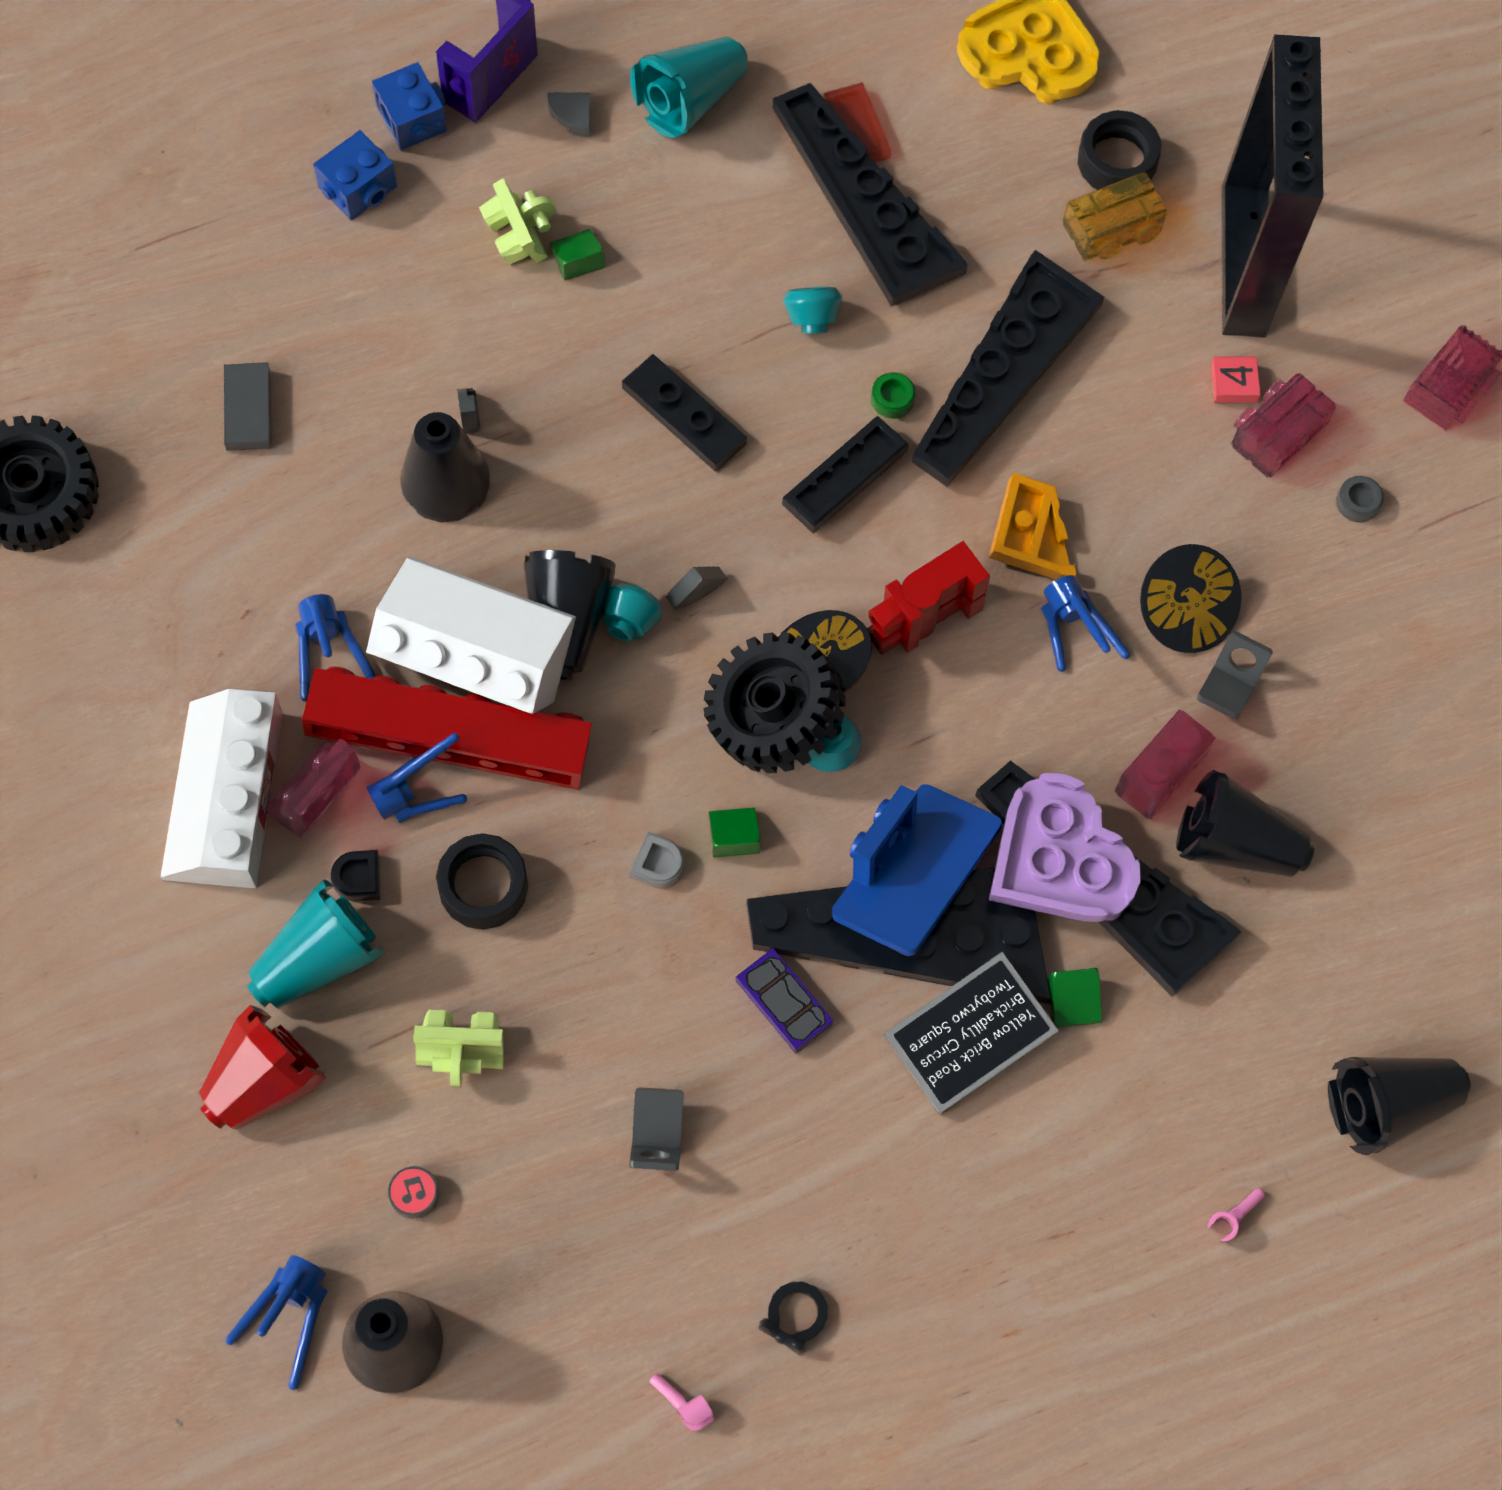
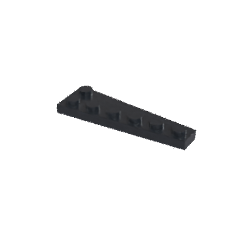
(882, 223)
(1023, 341)
(1162, 926)

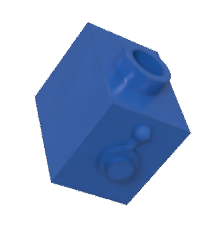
(410, 105)
(355, 175)

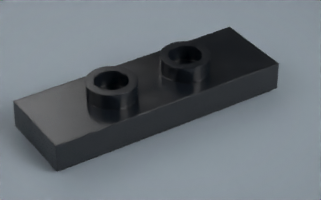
(684, 412)
(845, 474)

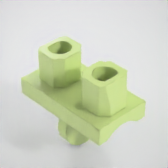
(509, 208)
(459, 1048)

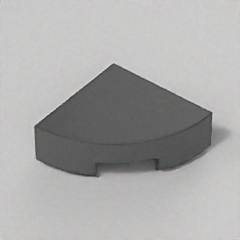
(571, 111)
(468, 410)
(695, 586)

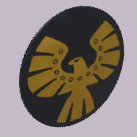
(1190, 598)
(840, 639)

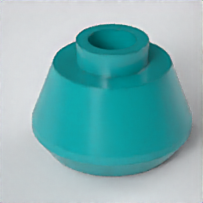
(813, 307)
(630, 612)
(841, 750)

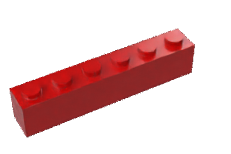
(412, 720)

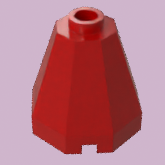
(257, 1072)

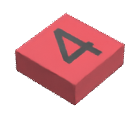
(1235, 379)

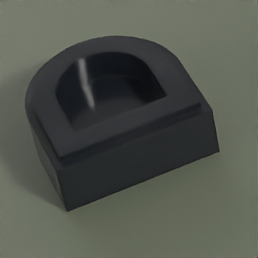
(357, 875)

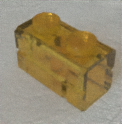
(1115, 217)

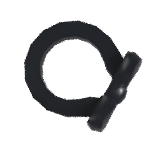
(797, 1341)

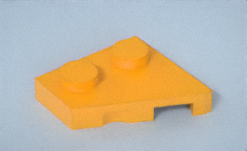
(1031, 530)

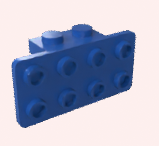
(912, 865)

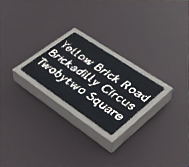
(970, 1033)

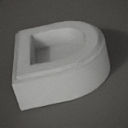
(658, 862)

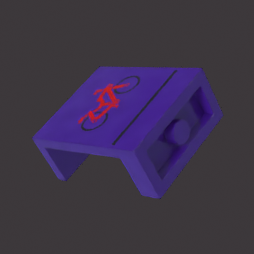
(478, 82)

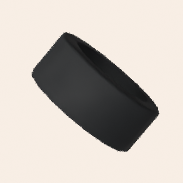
(1118, 125)
(473, 847)

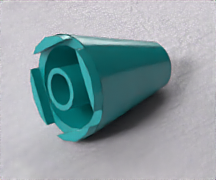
(686, 82)
(313, 949)

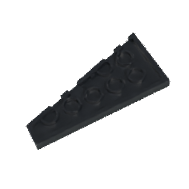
(960, 943)

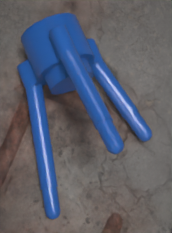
(1071, 603)
(320, 623)
(393, 791)
(293, 1285)

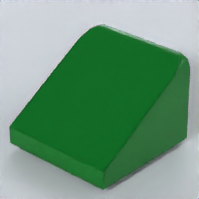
(578, 254)
(734, 832)
(1075, 997)

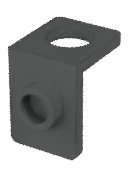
(1230, 685)
(657, 1128)

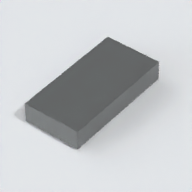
(247, 406)

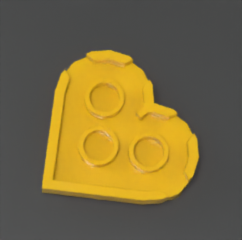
(1029, 43)

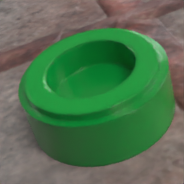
(893, 395)

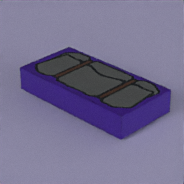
(784, 1000)

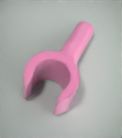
(1237, 1213)
(694, 1414)

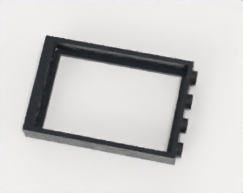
(1273, 143)

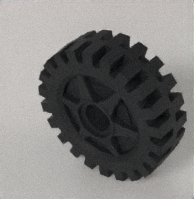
(62, 488)
(776, 734)

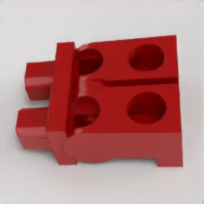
(927, 597)

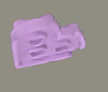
(1060, 856)

